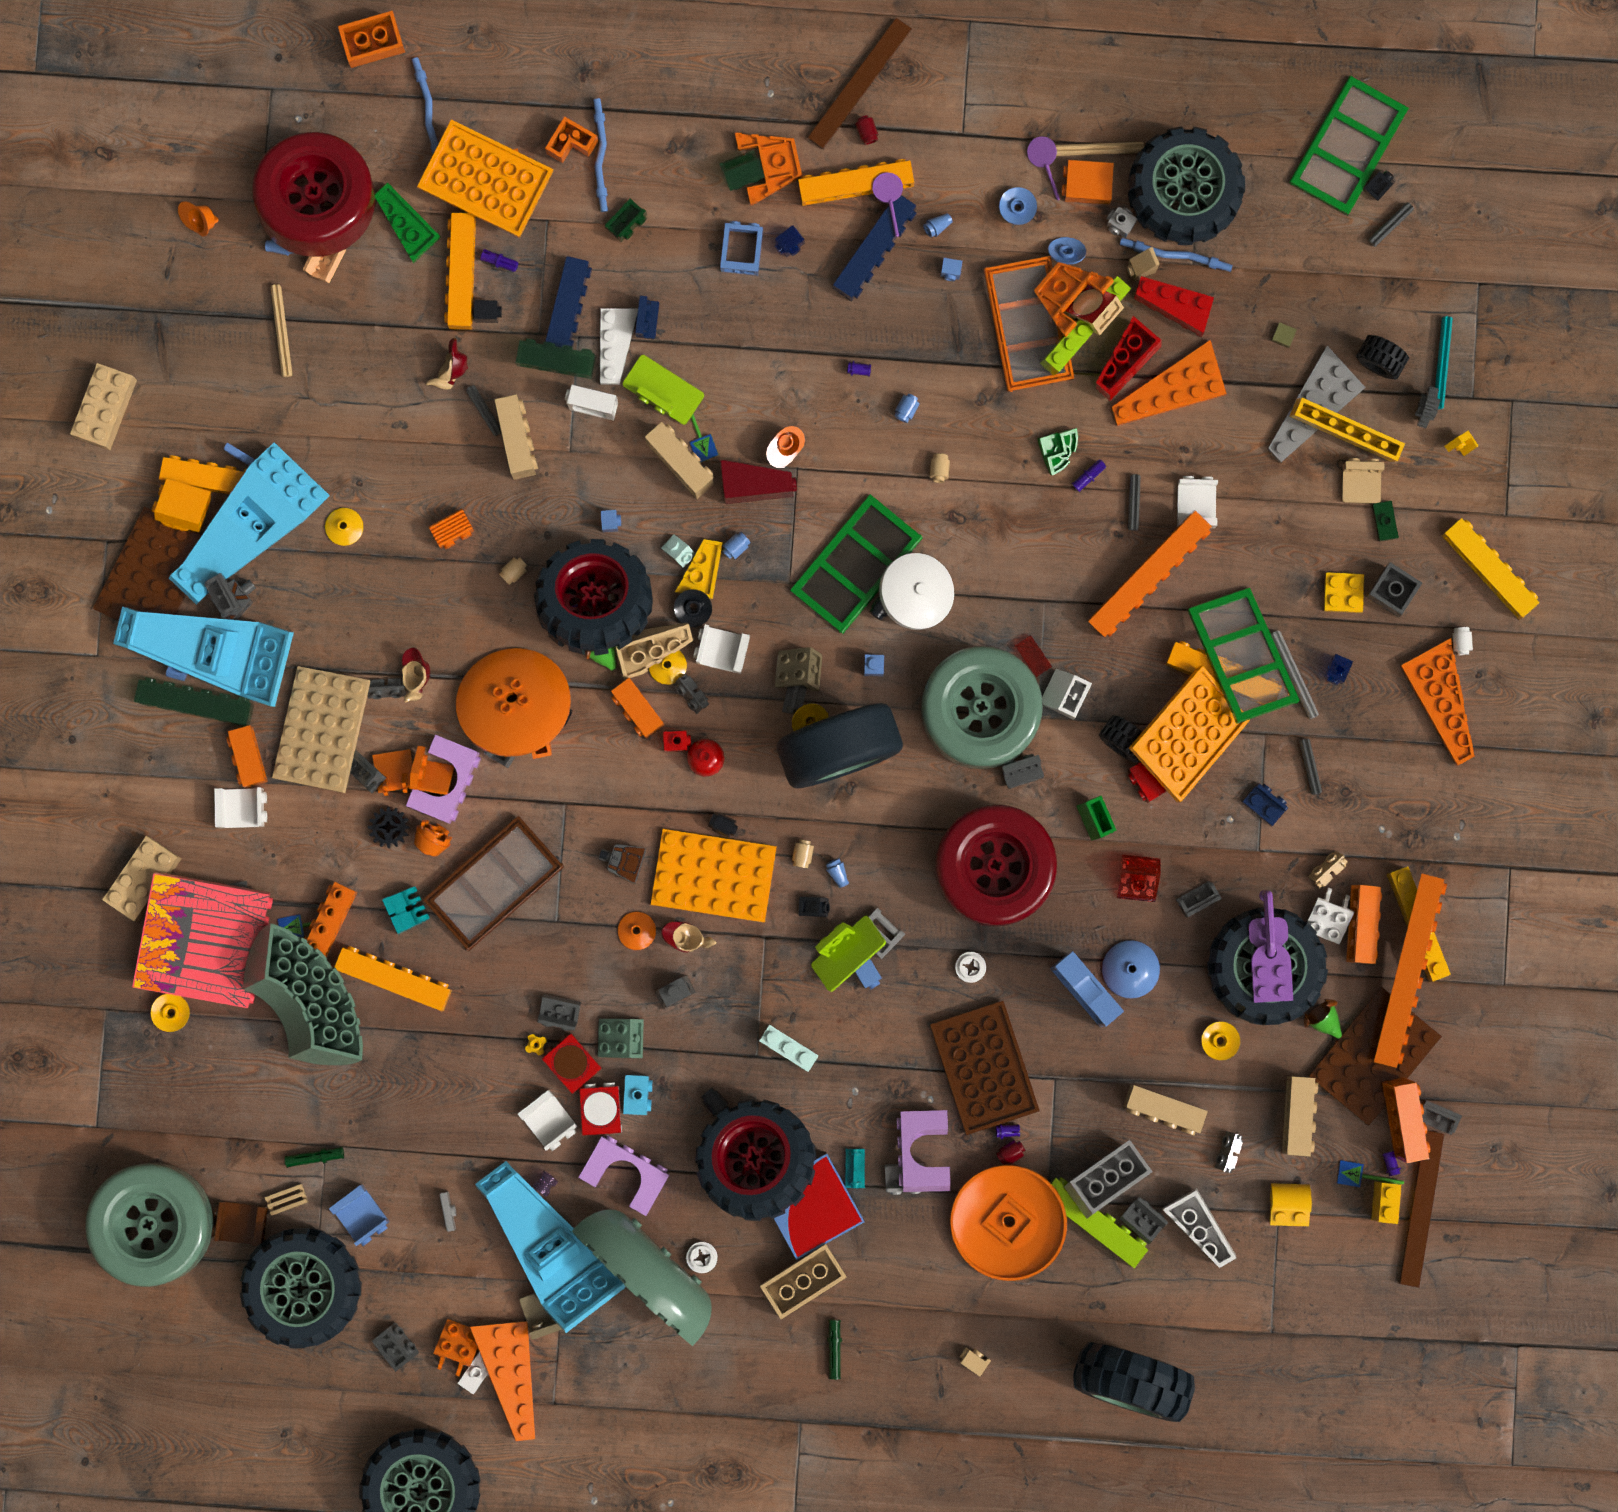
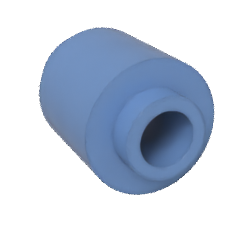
(906, 408)
(736, 545)

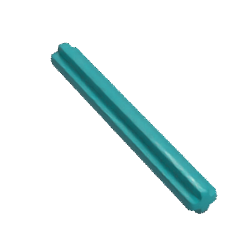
(1443, 358)

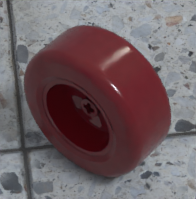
(307, 156)
(1032, 849)

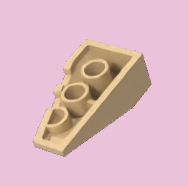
(651, 648)

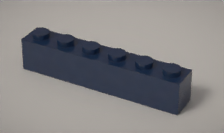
(873, 249)
(568, 302)

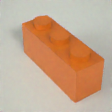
(636, 708)
(246, 756)

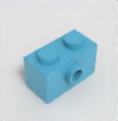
(636, 1095)

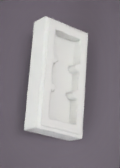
(474, 1375)

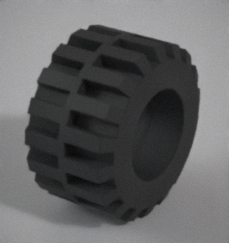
(1382, 357)
(1119, 736)

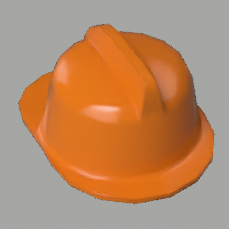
(197, 218)
(785, 446)

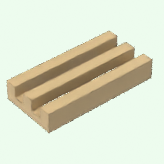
(270, 1205)

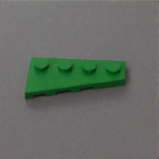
(409, 226)

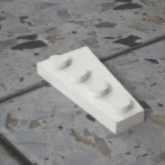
(615, 339)

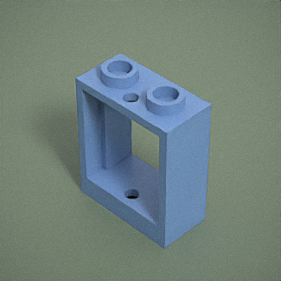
(740, 267)

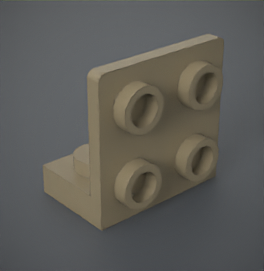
(798, 668)
(538, 1319)

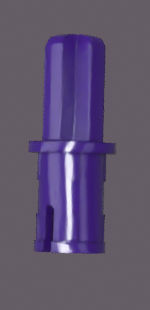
(499, 260)
(1089, 475)

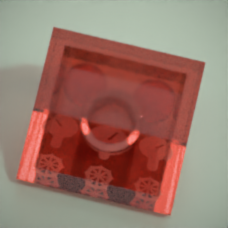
(1139, 878)

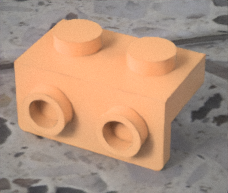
(323, 267)

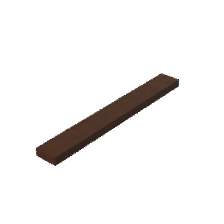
(859, 83)
(1421, 1212)

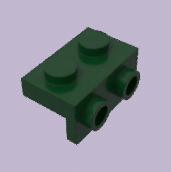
(626, 220)

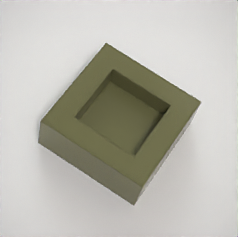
(1284, 335)

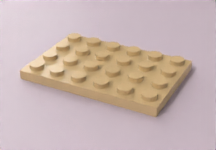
(321, 729)

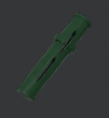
(323, 1155)
(834, 1349)

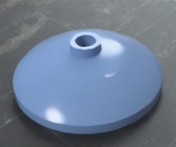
(1116, 969)

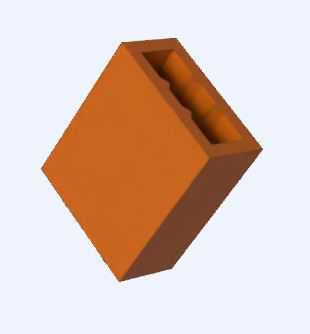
(1088, 182)

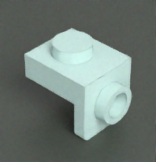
(678, 550)

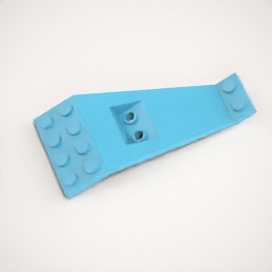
(274, 497)
(244, 659)
(569, 1277)

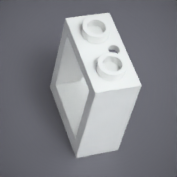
(591, 402)

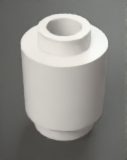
(1462, 640)

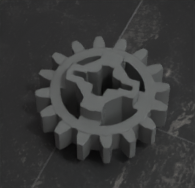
(1427, 407)

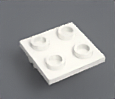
(1329, 919)

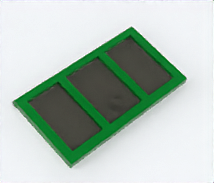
(852, 564)

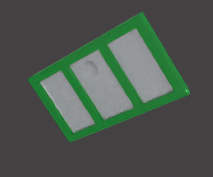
(1348, 145)
(1243, 655)

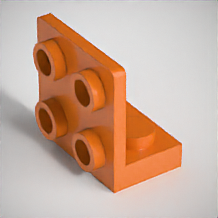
(430, 775)

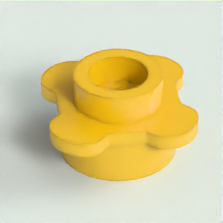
(532, 1040)

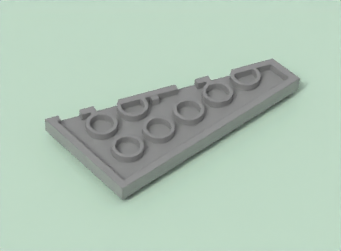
(1329, 386)

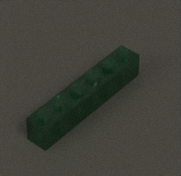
(194, 703)

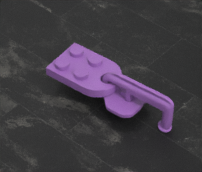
(1270, 975)

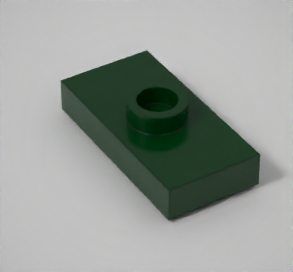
(1385, 521)

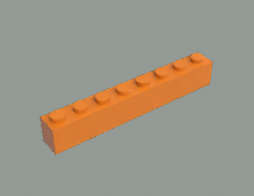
(1149, 573)

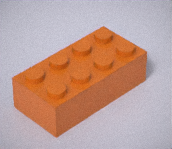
(1406, 1120)

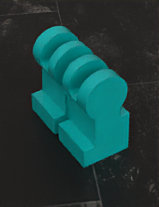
(397, 906)

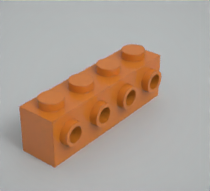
(330, 917)
(1364, 924)

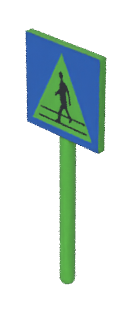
(704, 446)
(293, 924)
(1351, 1175)

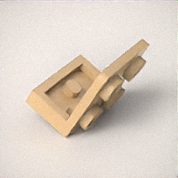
(1362, 481)

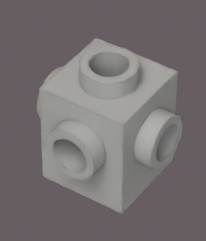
(1125, 226)

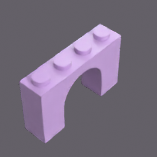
(445, 807)
(652, 1176)
(914, 1176)

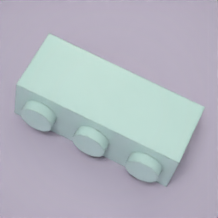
(788, 1048)

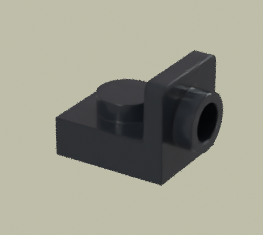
(1380, 184)
(814, 906)

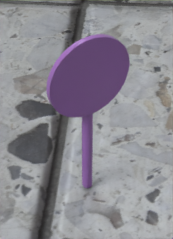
(1042, 153)
(888, 188)

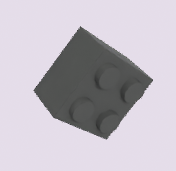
(1394, 589)

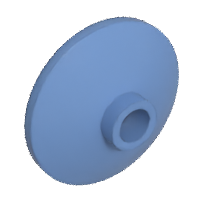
(1021, 197)
(1067, 250)

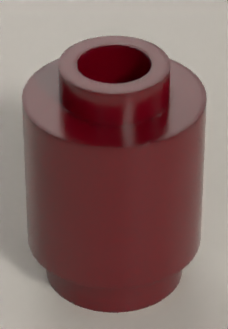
(867, 130)
(1011, 1152)

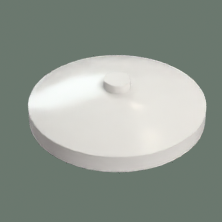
(916, 591)

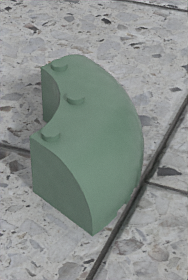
(305, 996)
(647, 1271)

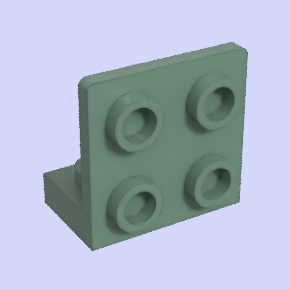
(620, 1038)

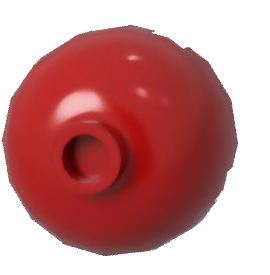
(705, 757)

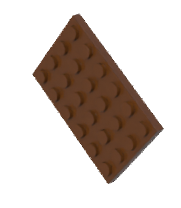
(144, 569)
(1349, 1065)
(984, 1067)

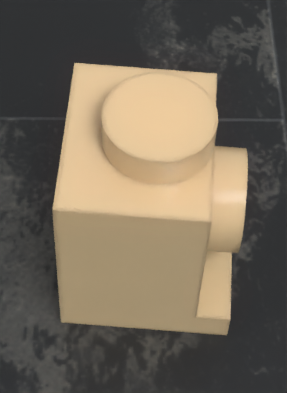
(974, 1361)

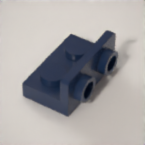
(647, 318)
(1265, 804)

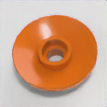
(647, 930)

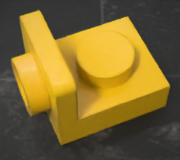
(1464, 443)

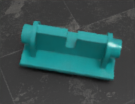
(855, 1168)

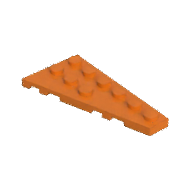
(1183, 384)
(1440, 693)
(507, 1362)

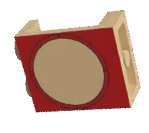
(1095, 308)

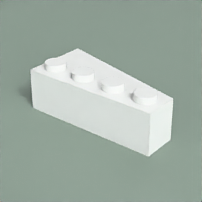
(1199, 1224)

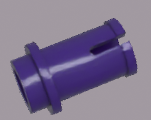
(858, 369)
(1007, 1131)
(1391, 1163)

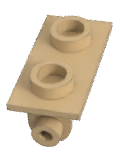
(1321, 874)

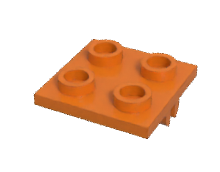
(396, 768)
(456, 1344)

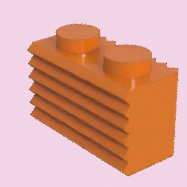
(451, 529)

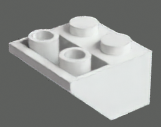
(1065, 693)

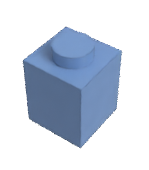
(874, 665)
(868, 975)

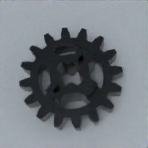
(389, 837)

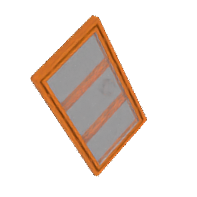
(1023, 324)

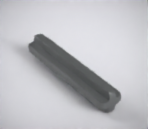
(1392, 223)
(484, 410)
(1134, 502)
(1310, 766)

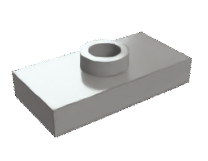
(449, 1211)

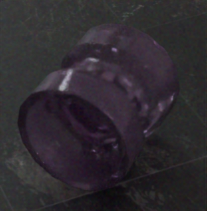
(544, 1184)

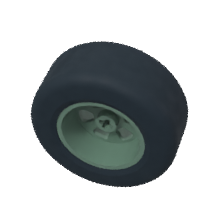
(839, 745)

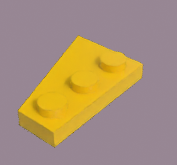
(703, 569)

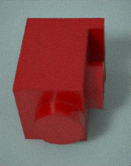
(670, 746)

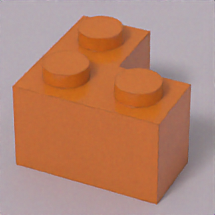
(570, 136)

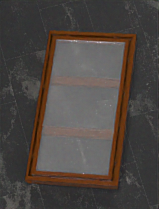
(493, 883)

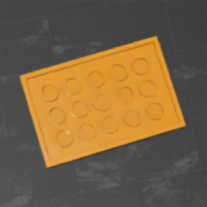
(485, 178)
(1187, 735)
(713, 875)

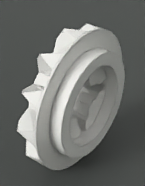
(975, 975)
(710, 1261)

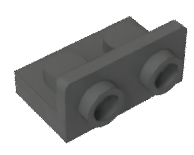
(395, 1346)

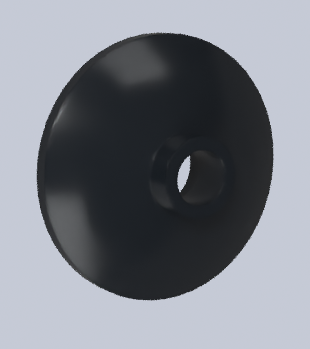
(686, 614)

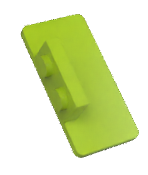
(663, 390)
(846, 951)

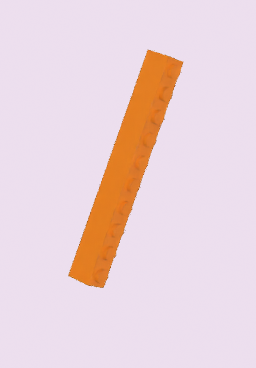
(1409, 969)

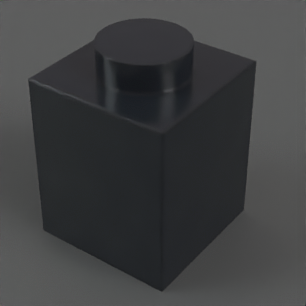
(487, 311)

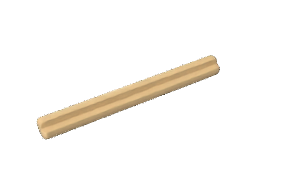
(1099, 148)
(281, 330)

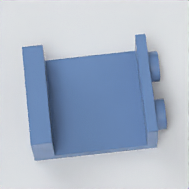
(360, 1215)

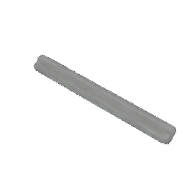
(1294, 675)

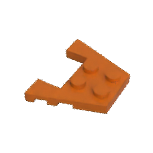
(778, 162)
(1061, 289)

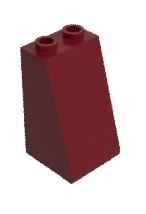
(755, 483)

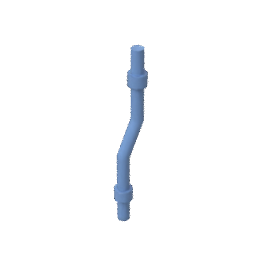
(421, 77)
(599, 119)
(1212, 262)

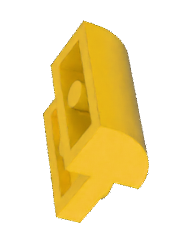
(1290, 1204)

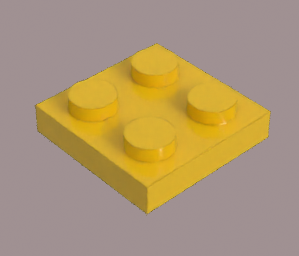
(1343, 592)

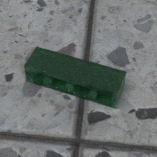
(555, 359)

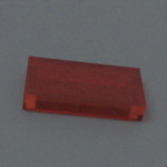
(1033, 656)

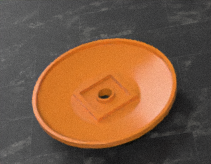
(519, 725)
(1001, 1249)

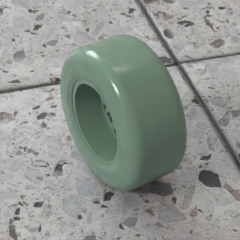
(1019, 720)
(108, 1220)

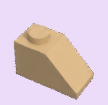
(1143, 264)

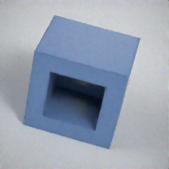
(951, 269)
(610, 521)

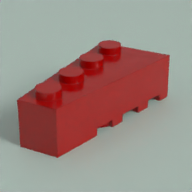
(1176, 303)
(1129, 356)

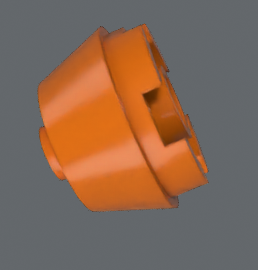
(431, 839)

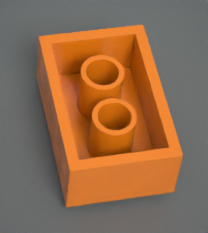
(371, 39)

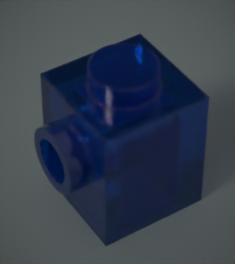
(789, 242)
(1338, 669)

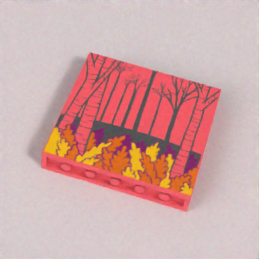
(199, 938)

